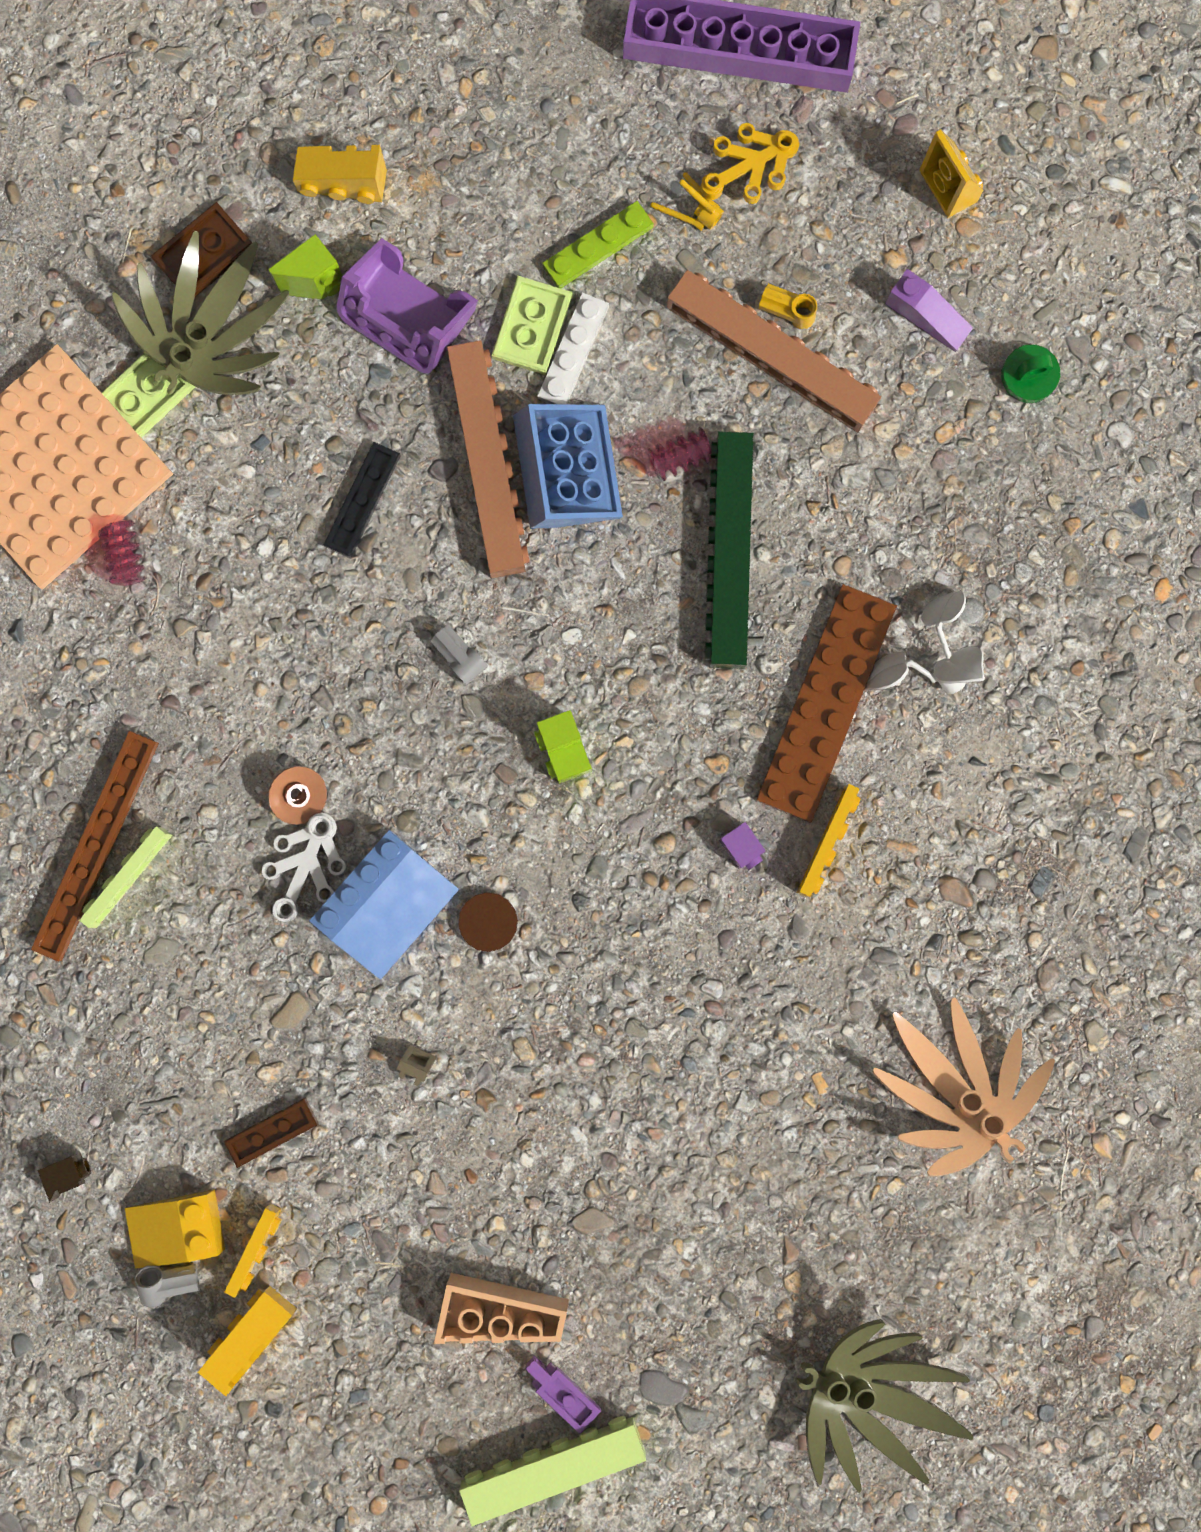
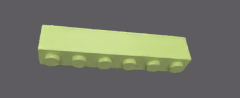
(552, 1470)

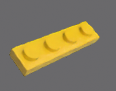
(834, 830)

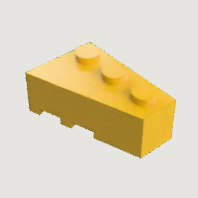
(340, 173)
(246, 1340)

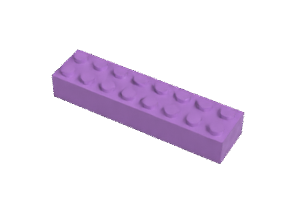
(743, 41)

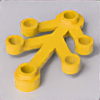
(752, 160)

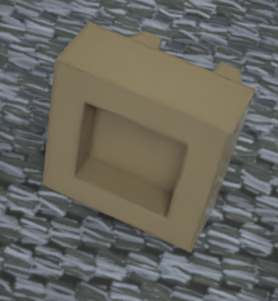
(416, 1064)

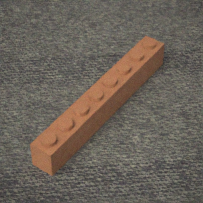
(773, 350)
(486, 459)

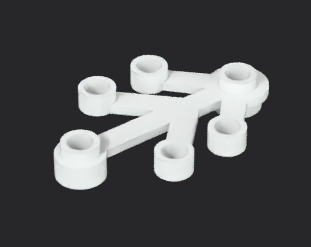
(306, 862)

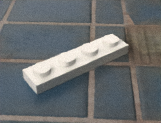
(573, 350)

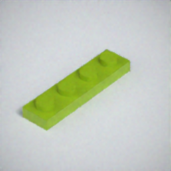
(598, 245)

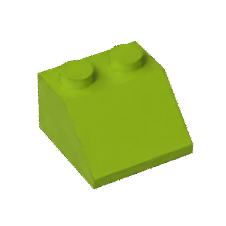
(308, 271)

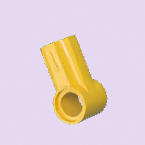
(786, 303)

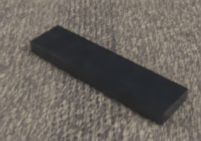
(362, 500)

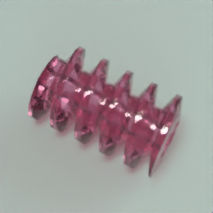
(680, 454)
(119, 553)

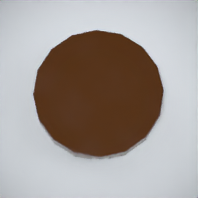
(488, 922)

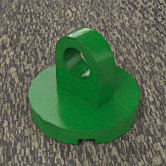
(1030, 373)

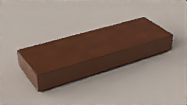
(271, 1132)

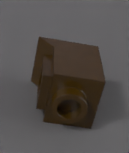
(64, 1175)

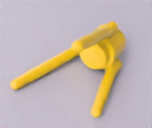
(707, 211)

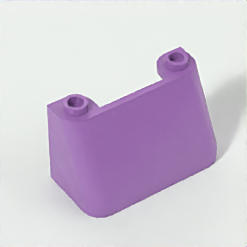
(401, 310)

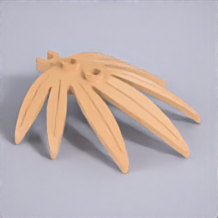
(976, 1113)

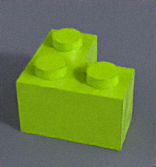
(564, 747)

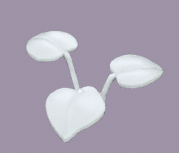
(951, 673)

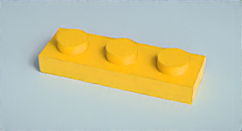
(254, 1251)

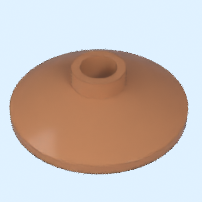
(309, 801)

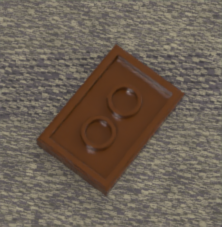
(219, 247)

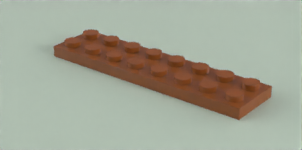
(826, 703)

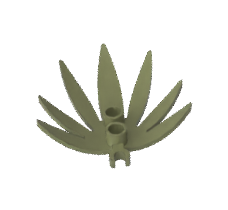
(190, 347)
(849, 1388)

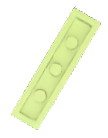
(117, 886)

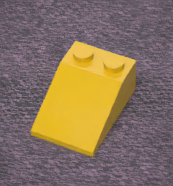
(950, 176)
(175, 1230)

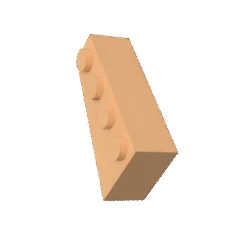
(498, 1313)

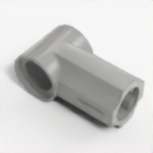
(463, 660)
(157, 1284)

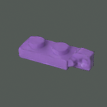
(562, 1394)

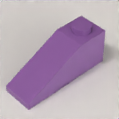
(928, 310)

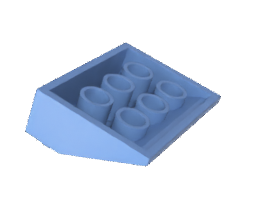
(567, 465)
(384, 904)

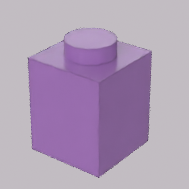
(743, 847)

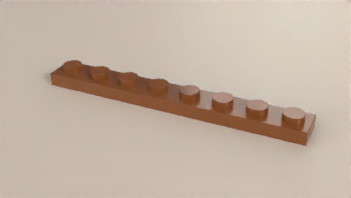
(94, 846)

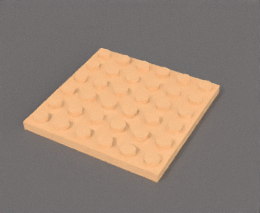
(65, 466)

